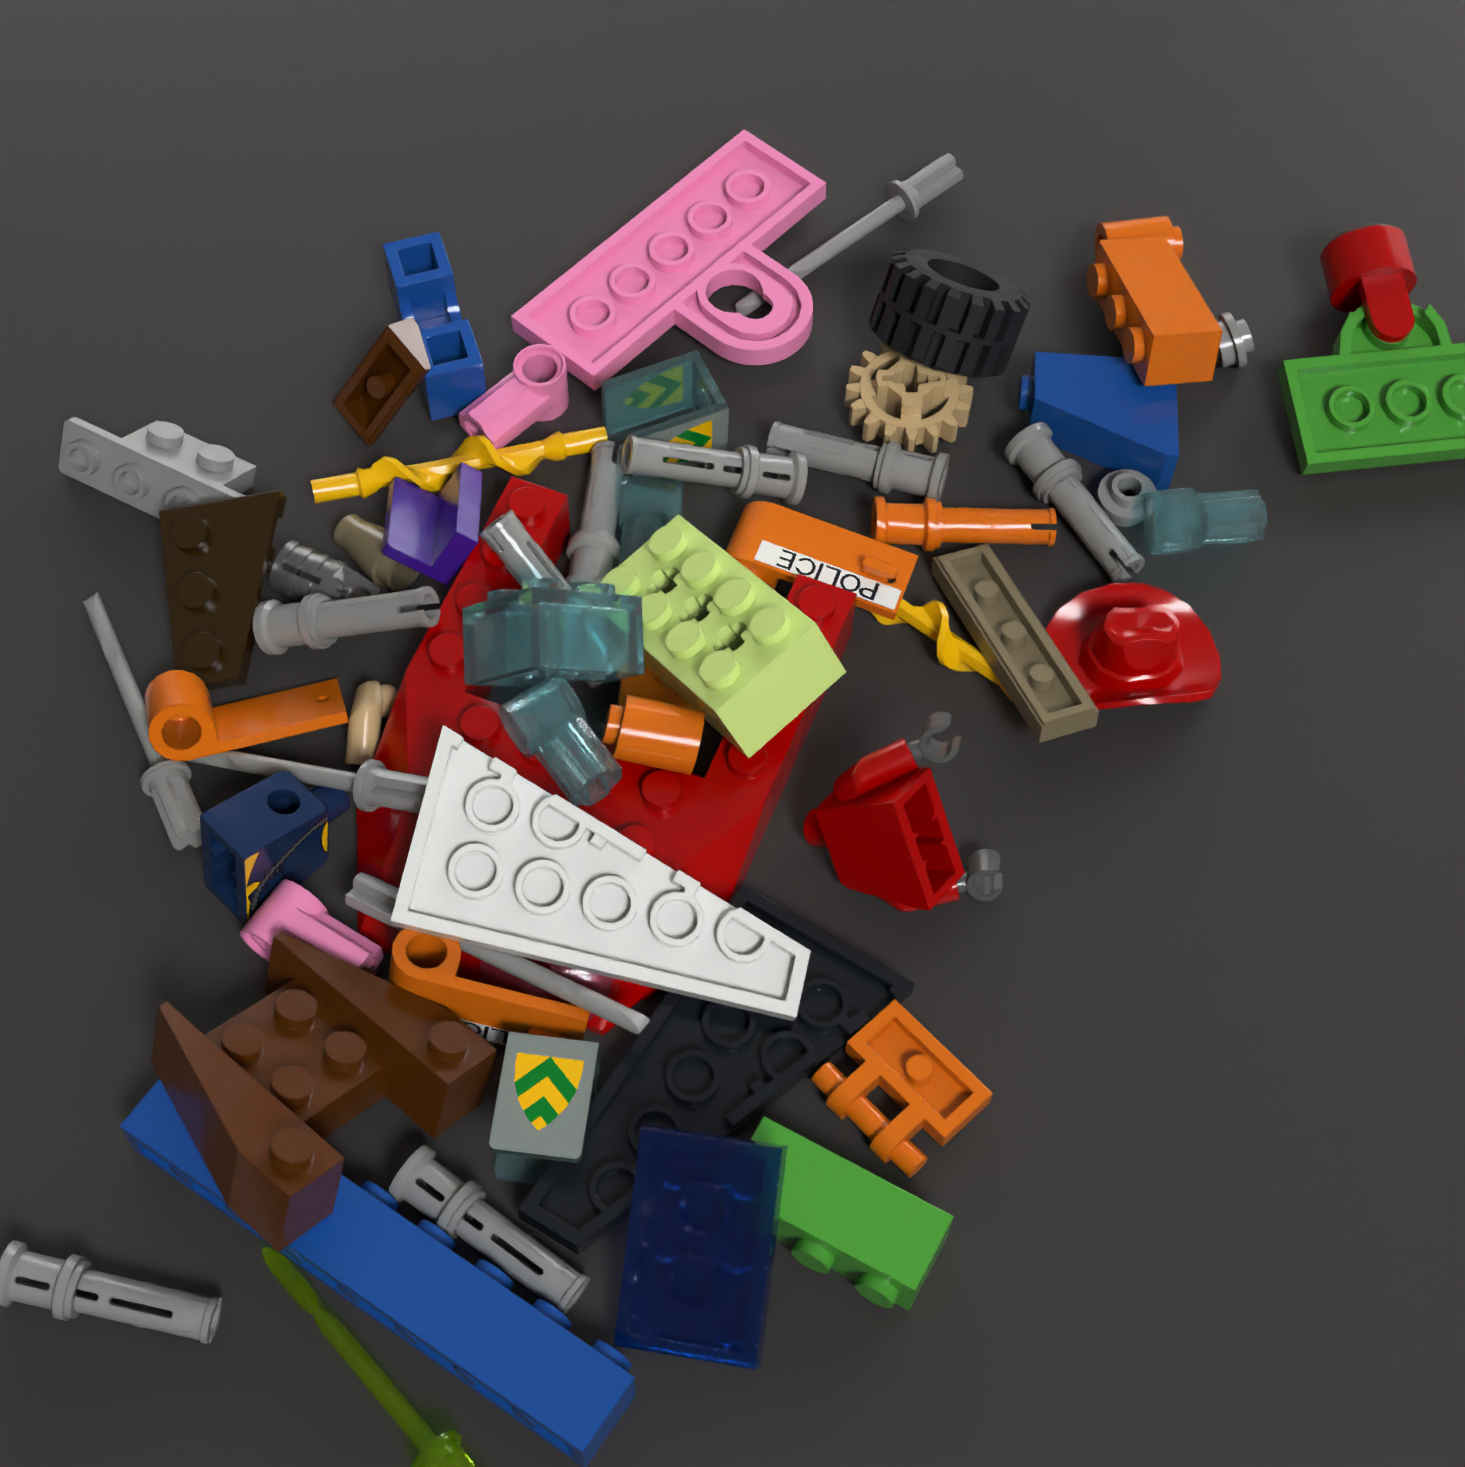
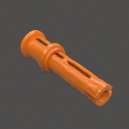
(931, 524)

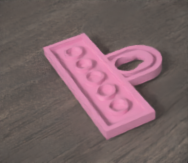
(674, 257)

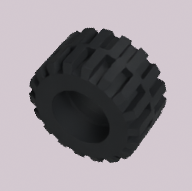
(949, 313)

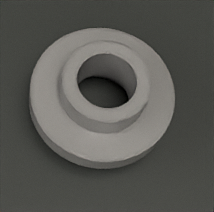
(1235, 341)
(1124, 509)

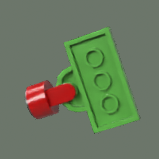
(1393, 374)

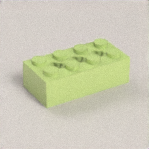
(724, 636)

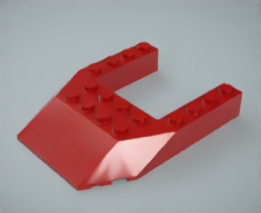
(682, 820)

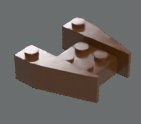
(300, 1068)

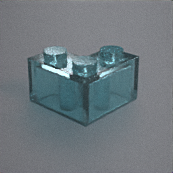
(550, 630)

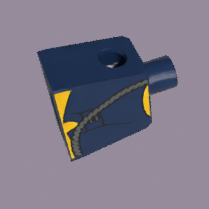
(266, 837)

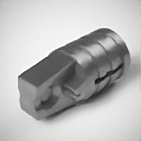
(336, 577)

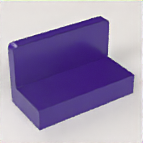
(433, 530)

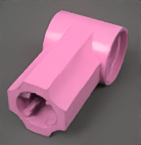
(528, 394)
(305, 918)

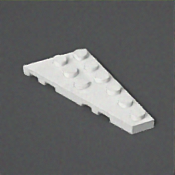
(554, 885)

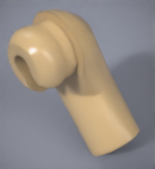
(364, 725)

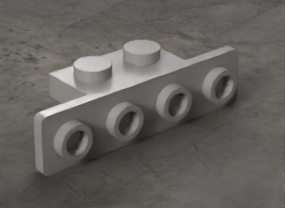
(152, 466)

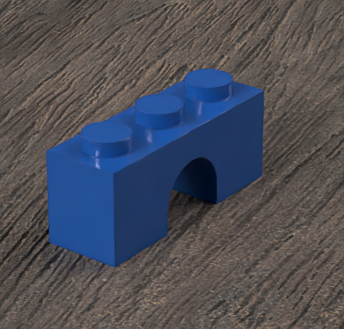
(425, 290)

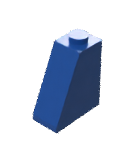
(1104, 413)

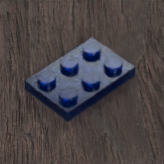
(700, 1246)

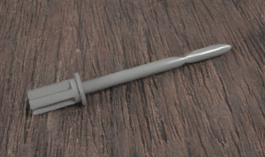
(903, 199)
(165, 779)
(371, 785)
(378, 901)

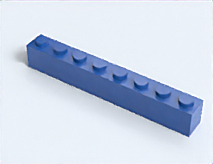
(431, 1298)

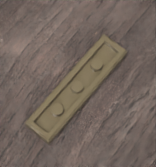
(1014, 643)

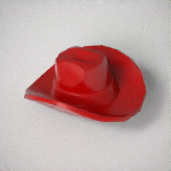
(1136, 646)

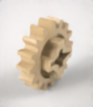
(906, 400)

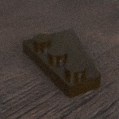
(215, 581)

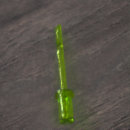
(434, 1450)

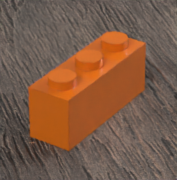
(1154, 310)

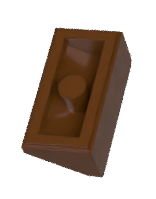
(384, 380)

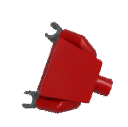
(892, 830)

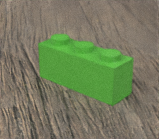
(854, 1221)

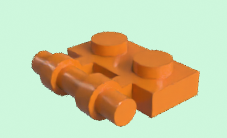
(916, 1074)

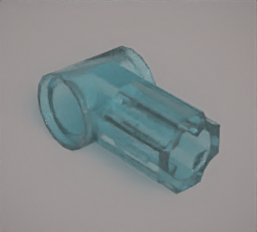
(645, 508)
(1187, 520)
(554, 728)

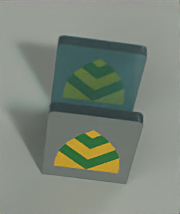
(663, 391)
(542, 1104)

